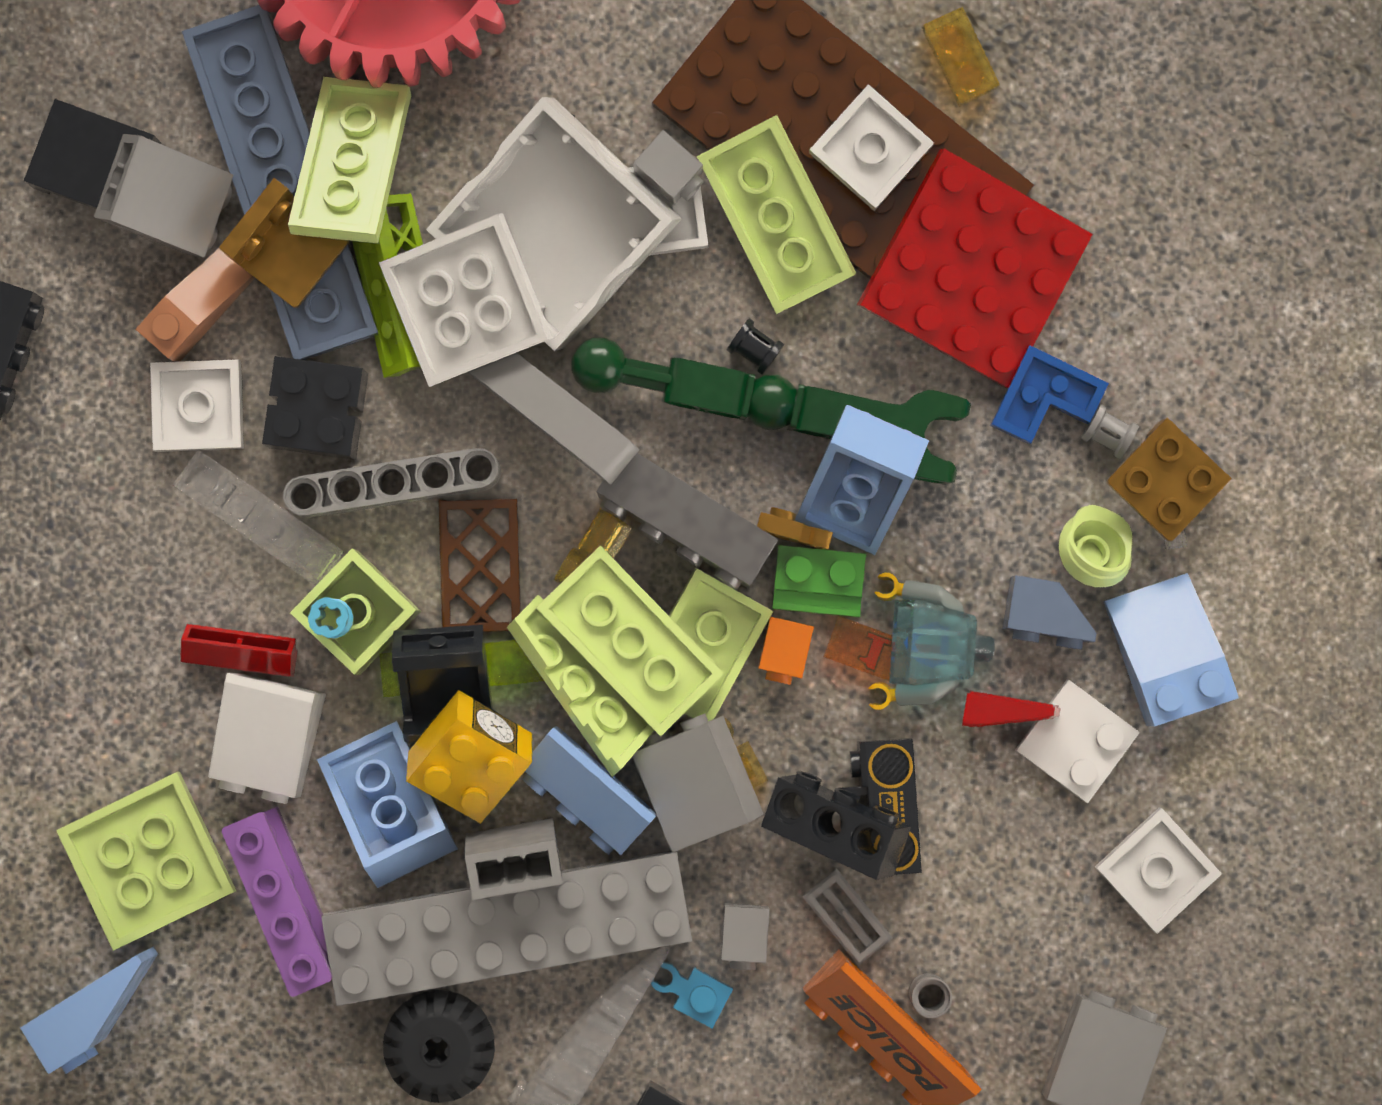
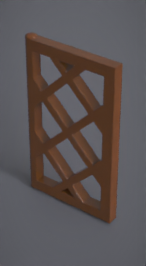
(448, 544)

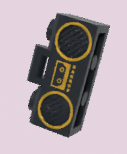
(889, 781)

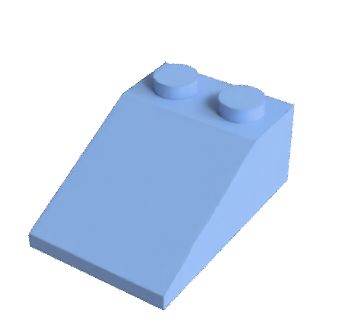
(862, 479)
(1170, 651)
(386, 817)
(73, 1027)

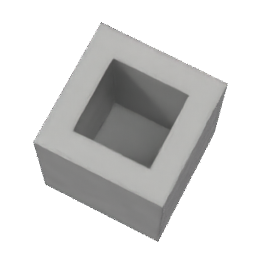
(669, 168)
(745, 935)

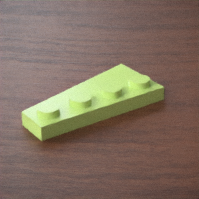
(590, 701)

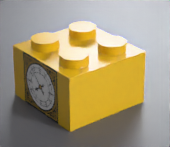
(469, 757)

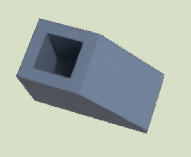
(1045, 609)

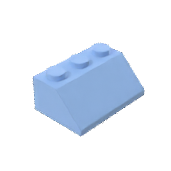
(587, 792)

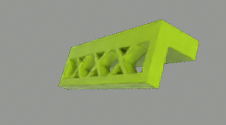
(392, 342)

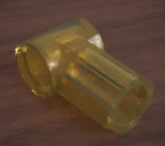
(604, 531)

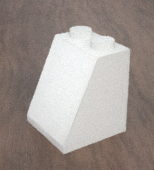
(265, 736)

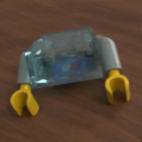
(930, 644)

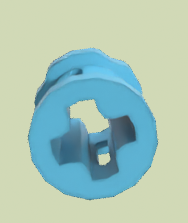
(317, 613)

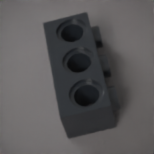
(815, 827)

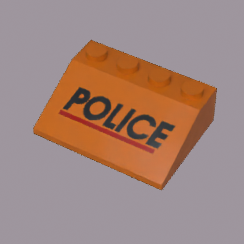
(887, 1034)

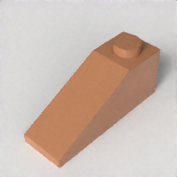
(194, 306)

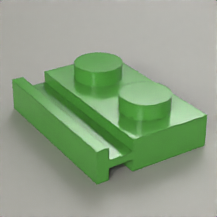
(818, 581)

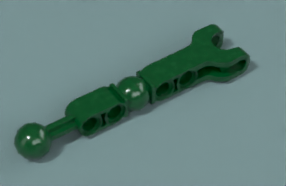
(767, 401)

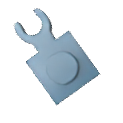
(698, 995)

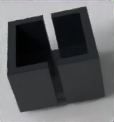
(315, 408)

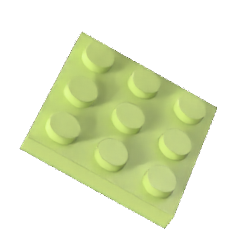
(146, 860)

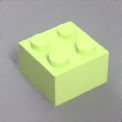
(375, 605)

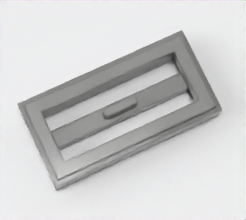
(823, 887)

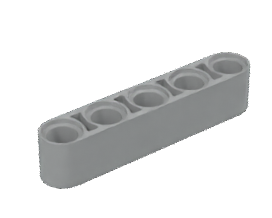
(558, 415)
(371, 478)

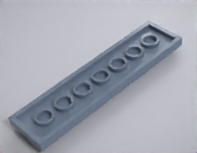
(267, 139)

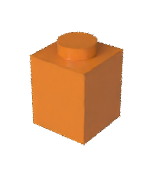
(785, 650)

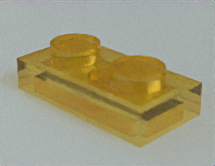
(960, 56)

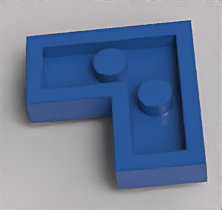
(1044, 383)

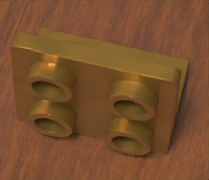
(274, 256)
(1168, 479)

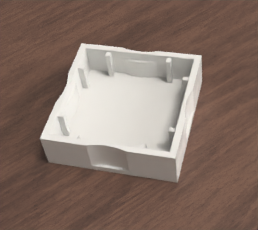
(571, 212)

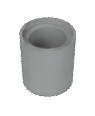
(944, 1003)

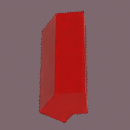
(239, 650)

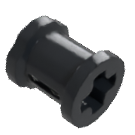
(755, 346)

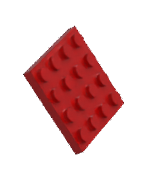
(974, 268)

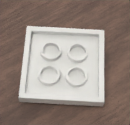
(465, 299)

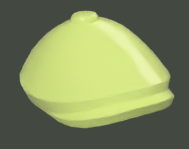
(1096, 546)

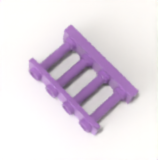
(281, 898)

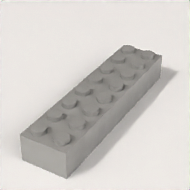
(460, 940)

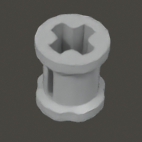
(1117, 444)

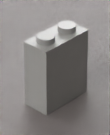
(164, 195)
(697, 782)
(512, 859)
(1104, 1054)

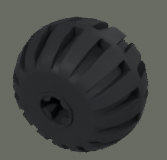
(440, 1017)

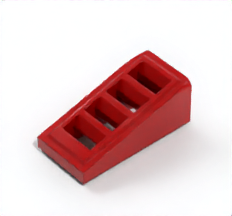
(991, 709)

